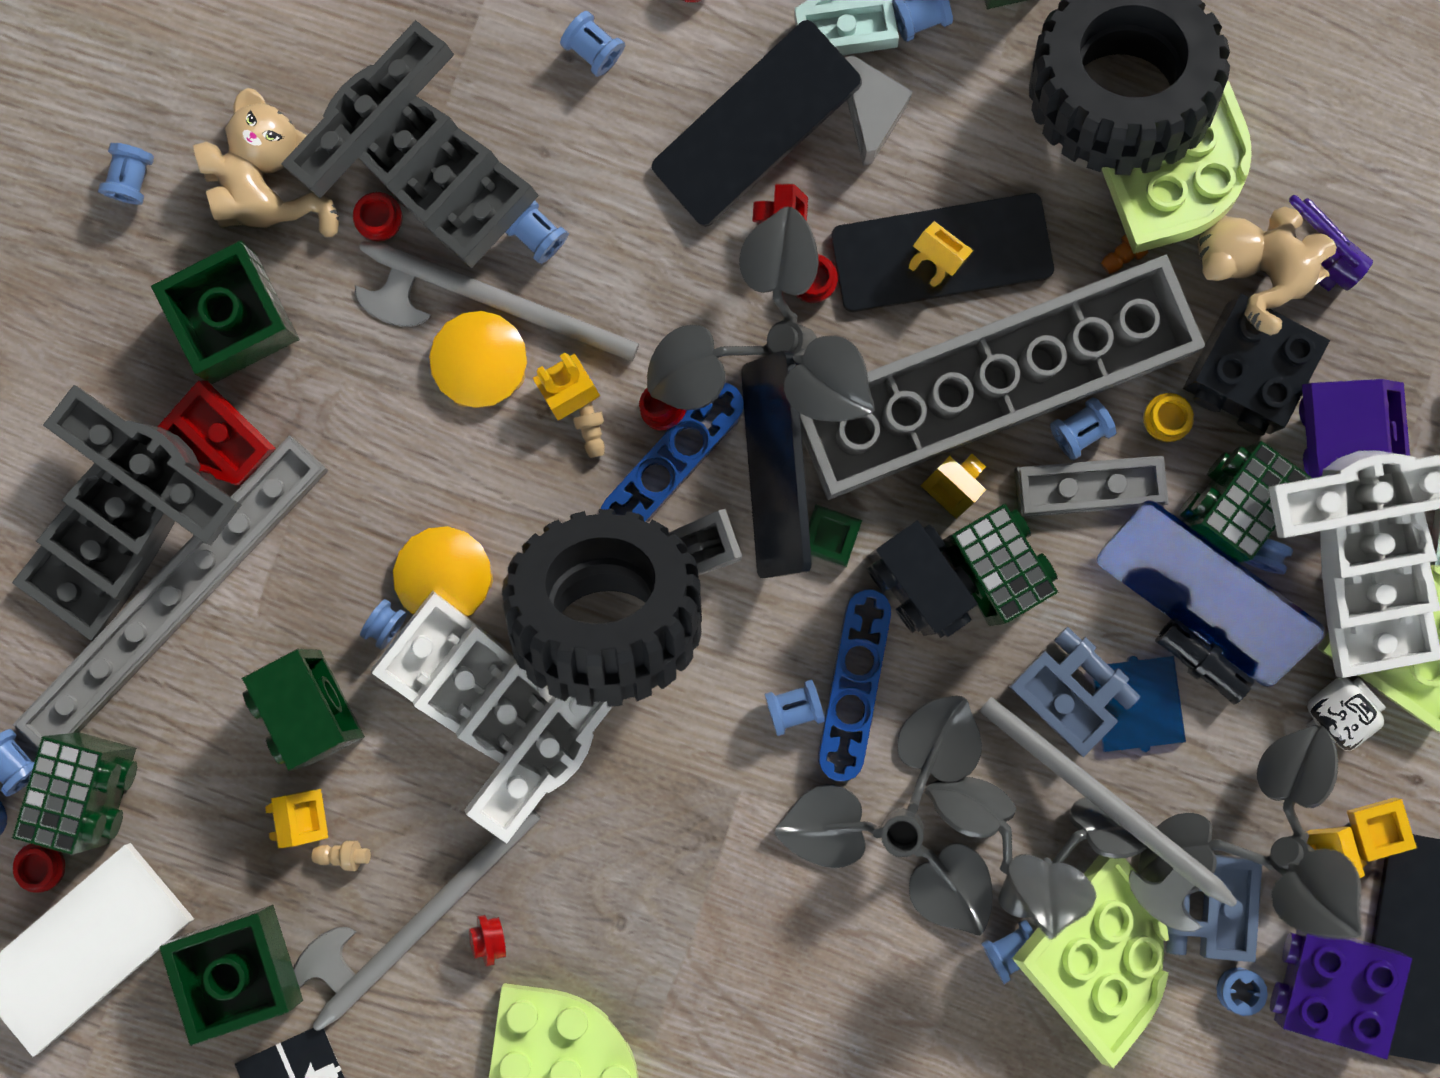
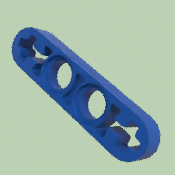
(677, 464)
(847, 683)

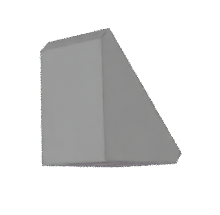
(875, 109)
(710, 541)

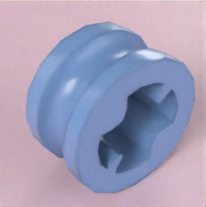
(1271, 557)
(383, 624)
(1259, 991)

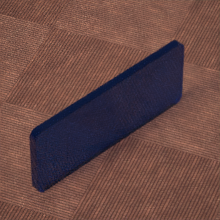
(1210, 593)

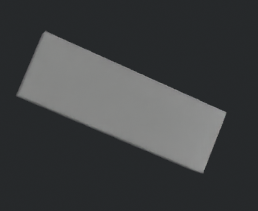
(1090, 486)

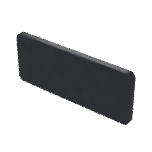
(756, 123)
(1005, 237)
(775, 469)
(1410, 923)

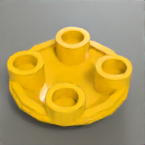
(478, 359)
(444, 563)

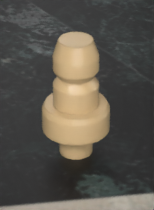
(590, 428)
(347, 855)

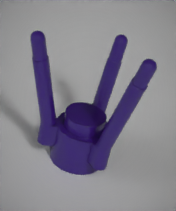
(1348, 262)

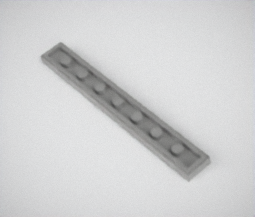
(171, 597)

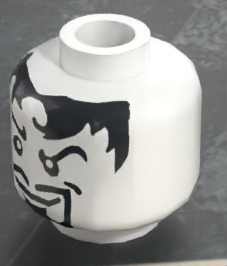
(1347, 712)

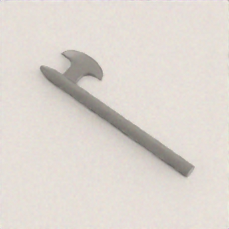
(395, 296)
(1160, 899)
(324, 954)

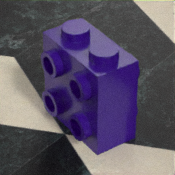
(1341, 991)

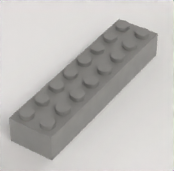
(1007, 375)

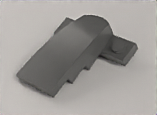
(414, 150)
(116, 513)

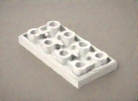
(85, 947)

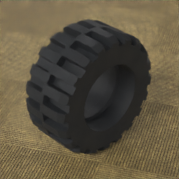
(1117, 128)
(606, 658)

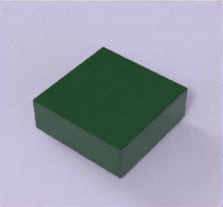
(832, 535)

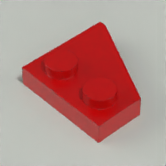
(217, 434)

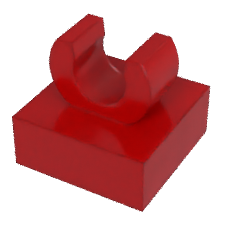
(784, 196)

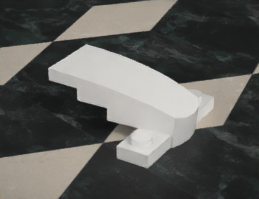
(1371, 555)
(488, 701)

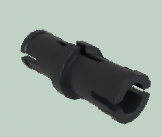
(1205, 661)

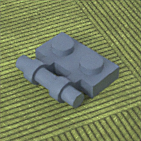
(1064, 702)
(1226, 930)

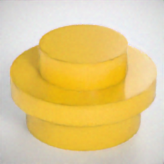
(1168, 417)

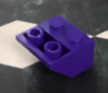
(1352, 418)

